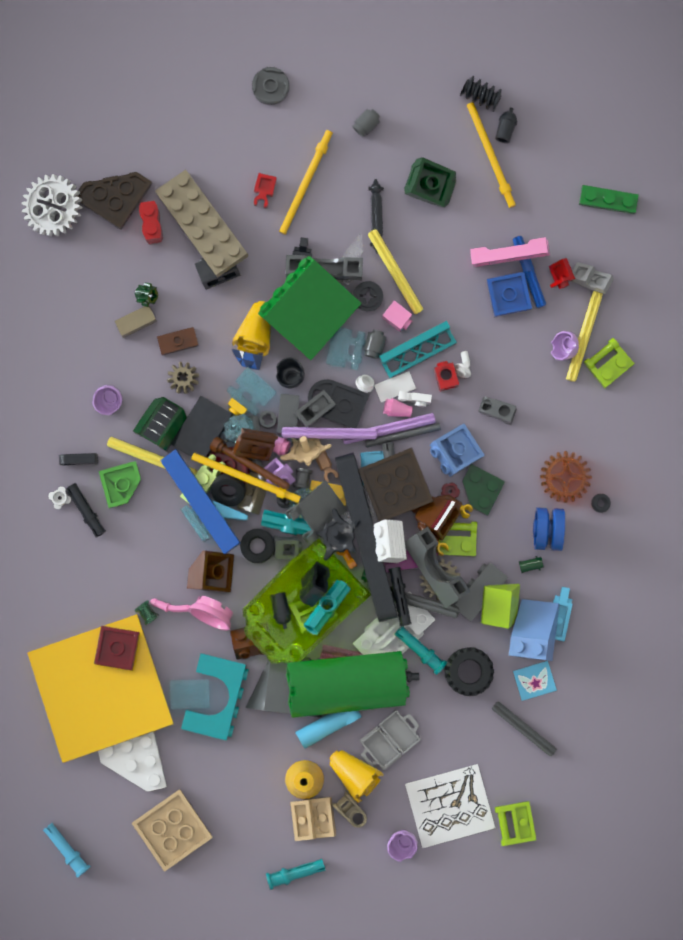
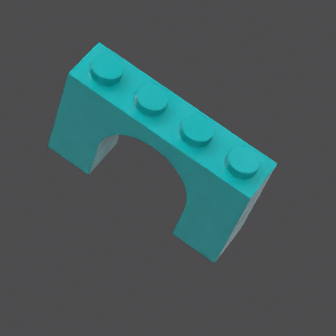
(232, 675)

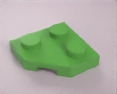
(120, 483)

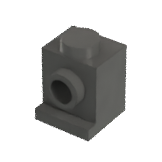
(283, 553)

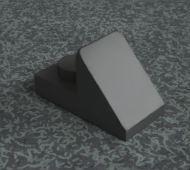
(315, 408)

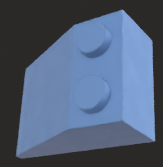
(535, 630)

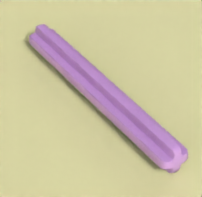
(399, 426)
(329, 433)

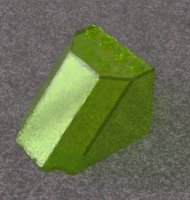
(290, 643)

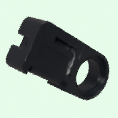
(78, 459)

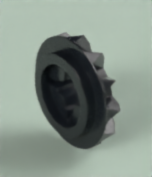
(375, 291)

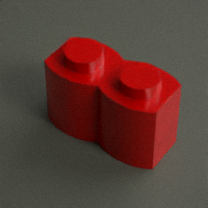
(151, 217)

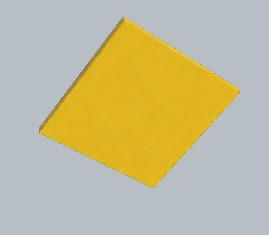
(98, 704)

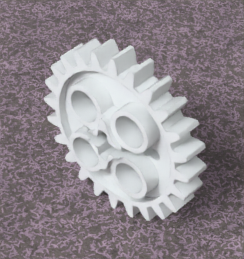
(57, 189)

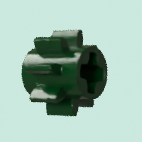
(146, 294)

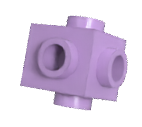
(280, 470)

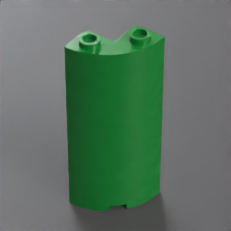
(347, 684)

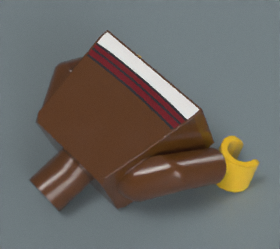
(440, 517)

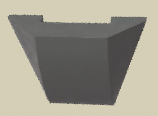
(272, 689)

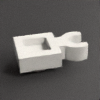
(419, 399)

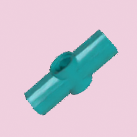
(281, 522)
(320, 615)

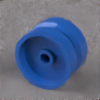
(552, 529)

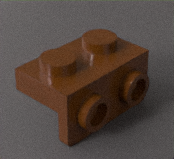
(242, 645)

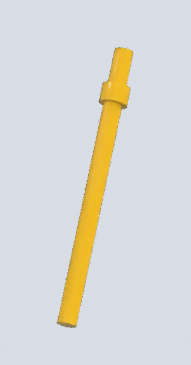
(321, 149)
(504, 188)
(280, 492)

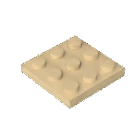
(172, 830)

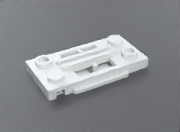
(381, 637)

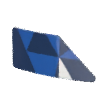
(248, 359)

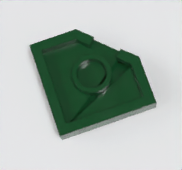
(481, 489)

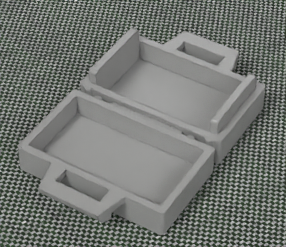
(396, 735)

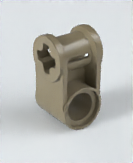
(350, 809)

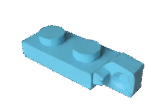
(564, 613)

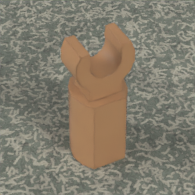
(325, 465)

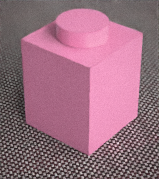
(397, 316)

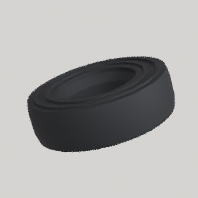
(225, 499)
(257, 557)

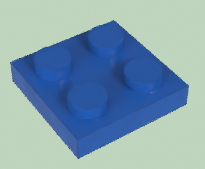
(509, 294)

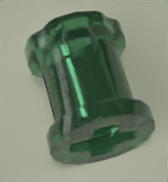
(146, 612)

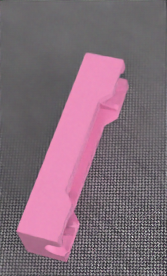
(534, 249)

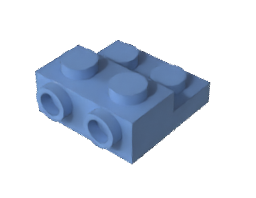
(456, 450)

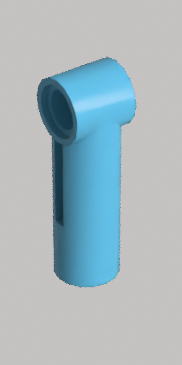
(325, 726)

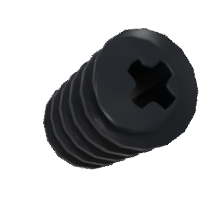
(482, 93)

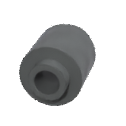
(366, 122)
(374, 344)

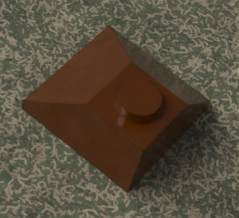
(211, 572)

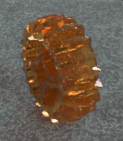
(556, 477)

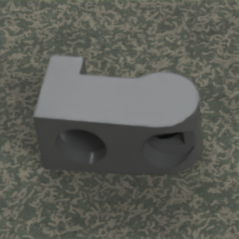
(498, 410)

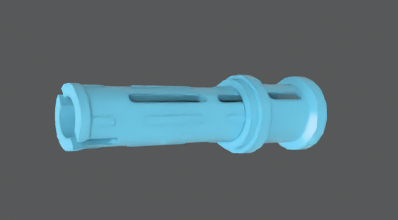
(72, 857)

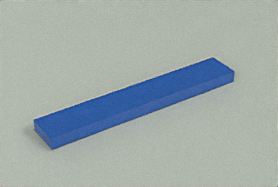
(200, 501)

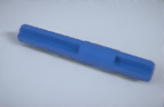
(531, 277)

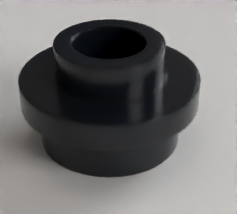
(605, 499)

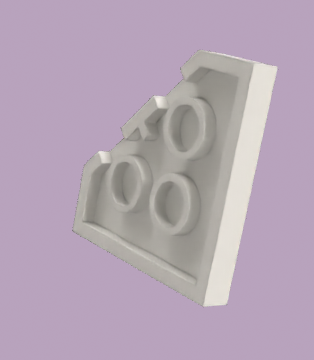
(136, 761)

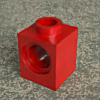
(446, 384)

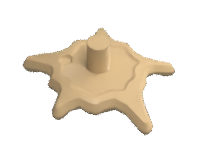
(305, 450)

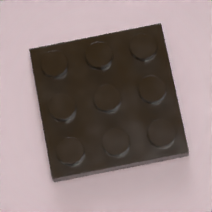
(395, 485)

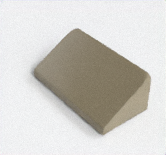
(135, 321)
(254, 497)

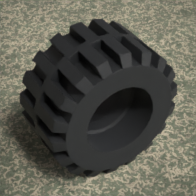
(481, 659)

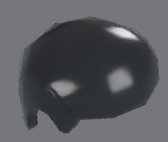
(290, 373)

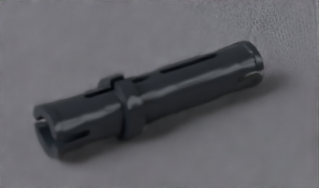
(83, 506)
(400, 596)

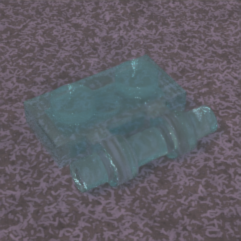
(339, 348)
(255, 387)

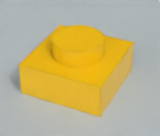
(236, 408)

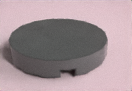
(270, 85)

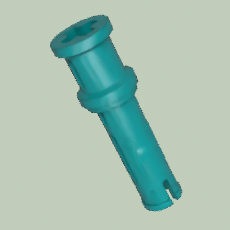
(427, 655)
(287, 875)

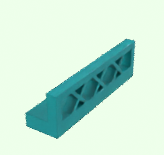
(414, 343)

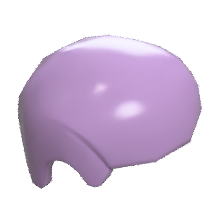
(564, 345)
(107, 400)
(402, 845)

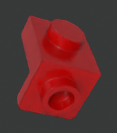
(561, 273)

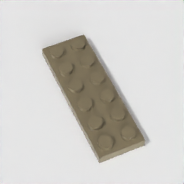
(201, 223)

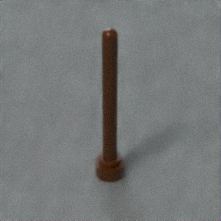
(219, 446)

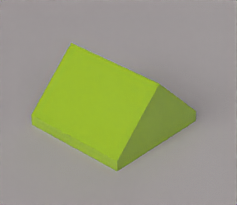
(500, 605)

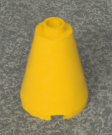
(253, 333)
(308, 770)
(355, 774)

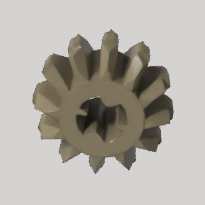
(184, 371)

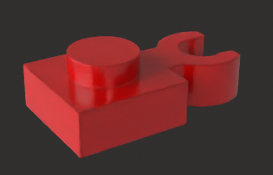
(264, 187)

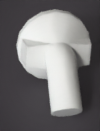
(462, 369)

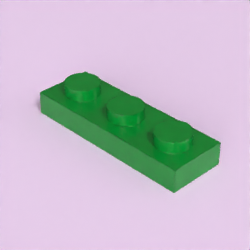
(608, 199)

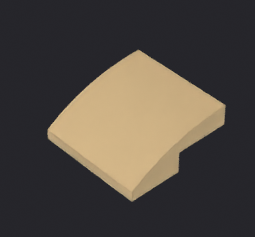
(313, 818)

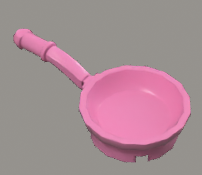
(205, 610)

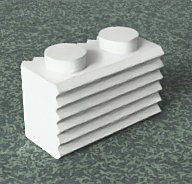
(390, 541)

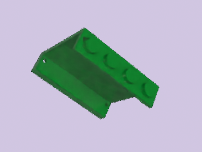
(309, 307)

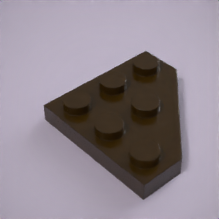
(114, 196)

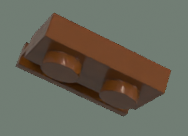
(255, 444)

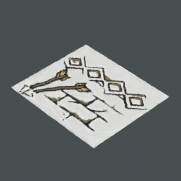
(450, 806)

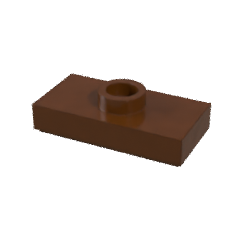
(177, 341)

